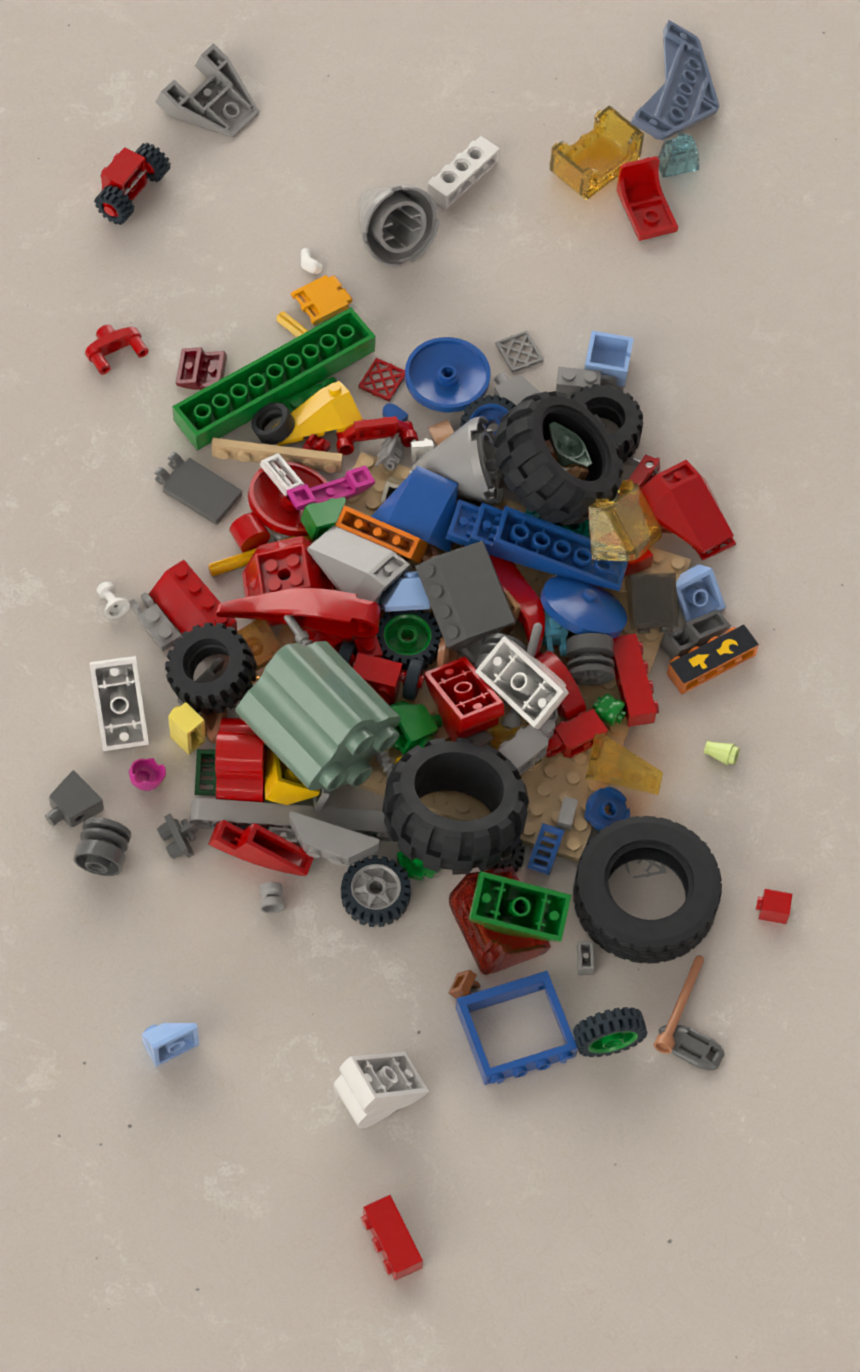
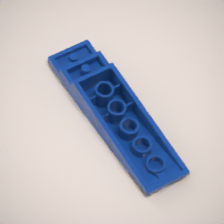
(533, 544)

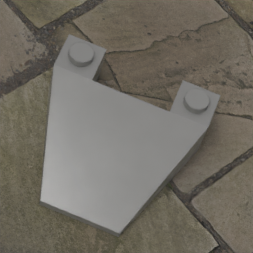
(218, 103)

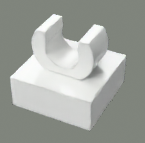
(420, 449)

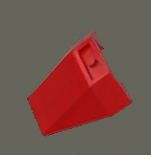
(687, 507)

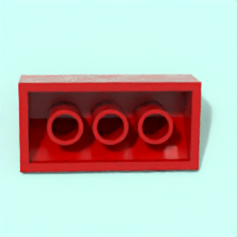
(187, 599)

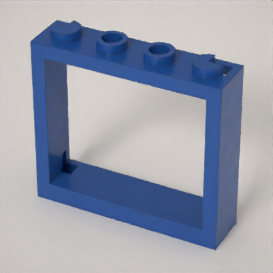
(504, 993)

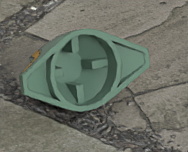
(568, 447)

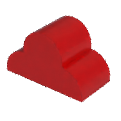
(463, 699)
(239, 762)

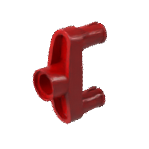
(112, 340)

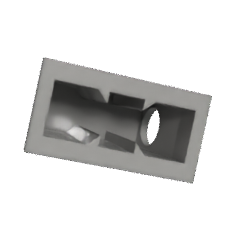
(513, 389)

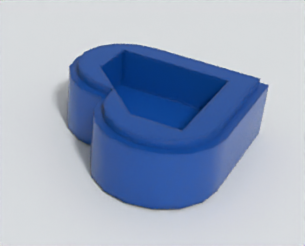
(391, 410)

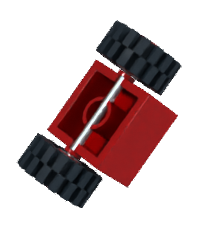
(126, 179)

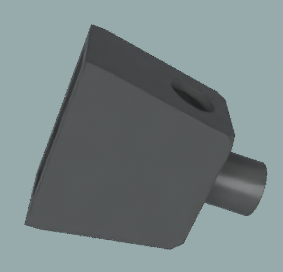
(73, 802)

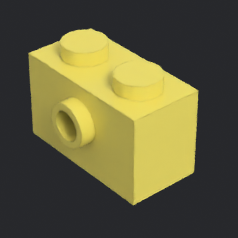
(186, 728)

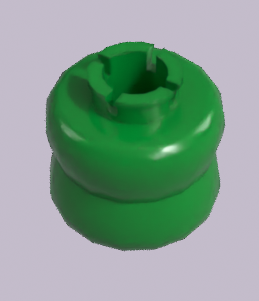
(609, 709)

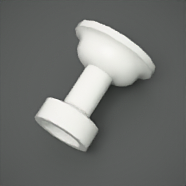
(116, 606)

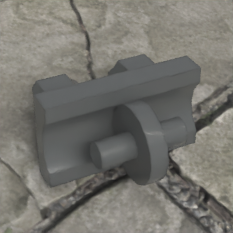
(172, 828)

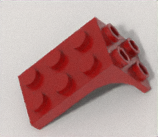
(644, 200)

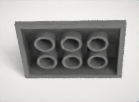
(465, 595)

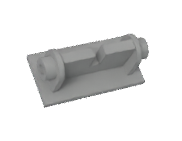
(390, 453)

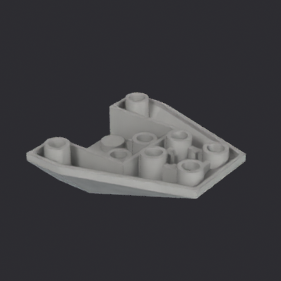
(357, 564)

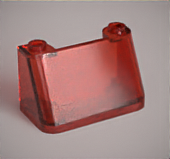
(489, 948)

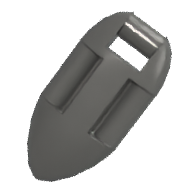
(695, 1046)

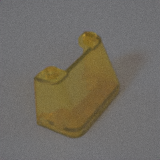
(622, 527)

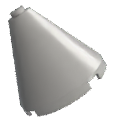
(397, 223)
(469, 461)

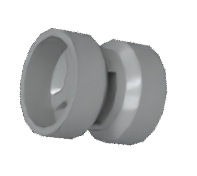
(271, 897)

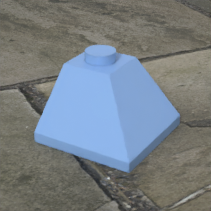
(698, 592)
(405, 594)
(169, 1040)

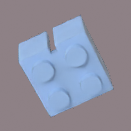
(609, 355)

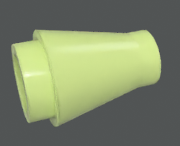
(723, 752)

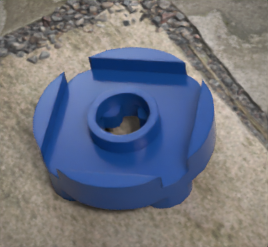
(602, 798)

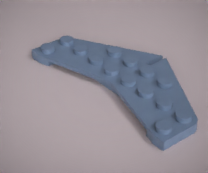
(687, 90)

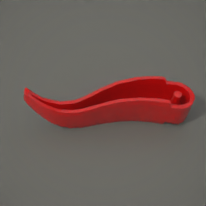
(525, 596)
(313, 608)

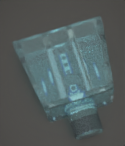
(678, 156)

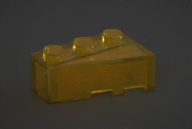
(621, 768)

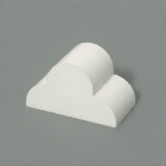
(523, 682)
(119, 703)
(378, 1086)

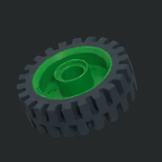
(410, 624)
(610, 1032)

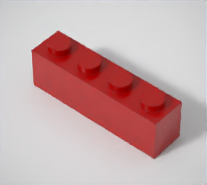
(633, 681)

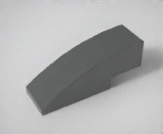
(694, 633)

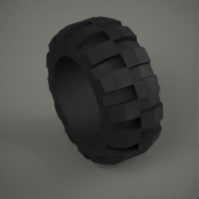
(449, 842)

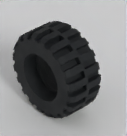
(618, 408)
(197, 646)

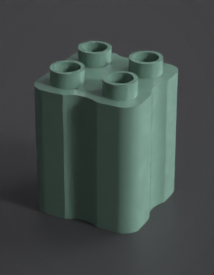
(319, 716)

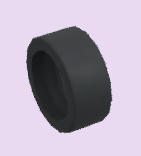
(279, 432)

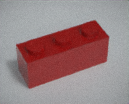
(391, 1238)

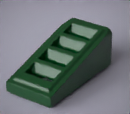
(205, 754)

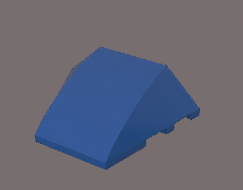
(422, 507)

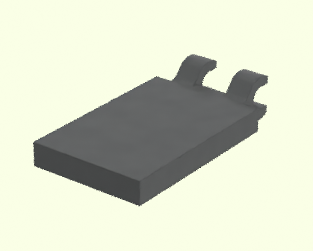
(198, 488)

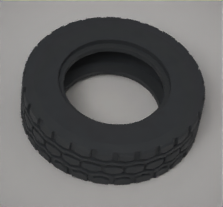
(656, 841)

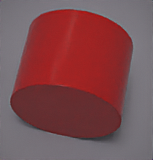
(249, 532)

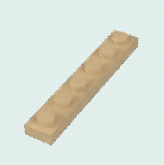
(257, 452)

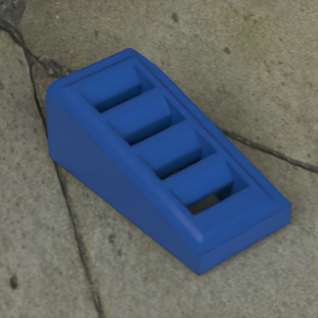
(538, 867)

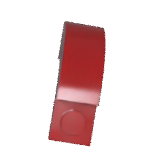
(573, 701)

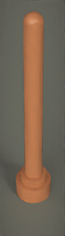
(665, 1041)

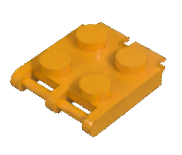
(323, 298)

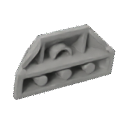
(331, 841)

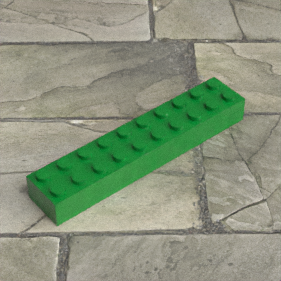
(274, 378)

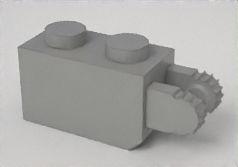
(574, 379)
(527, 746)

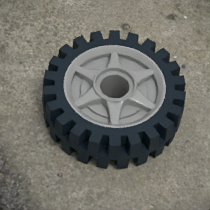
(379, 875)

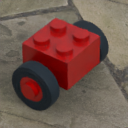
(385, 675)

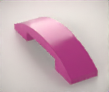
(352, 484)

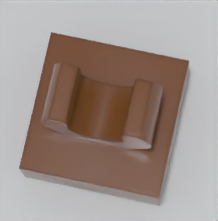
(463, 983)

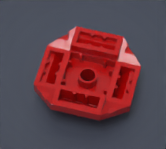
(280, 560)

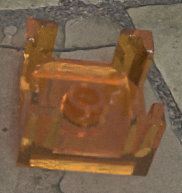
(261, 642)

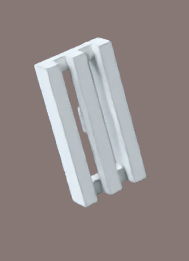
(278, 475)

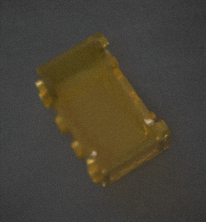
(598, 154)

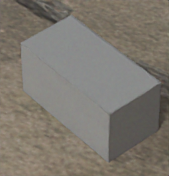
(567, 813)
(585, 958)

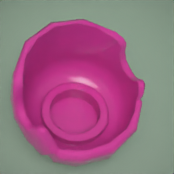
(146, 774)

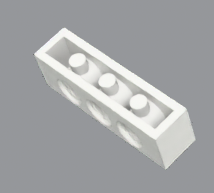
(463, 172)

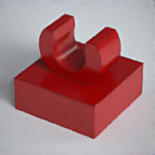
(317, 444)

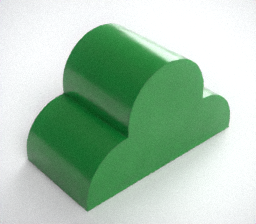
(519, 908)

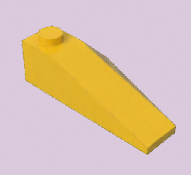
(324, 411)
(282, 784)

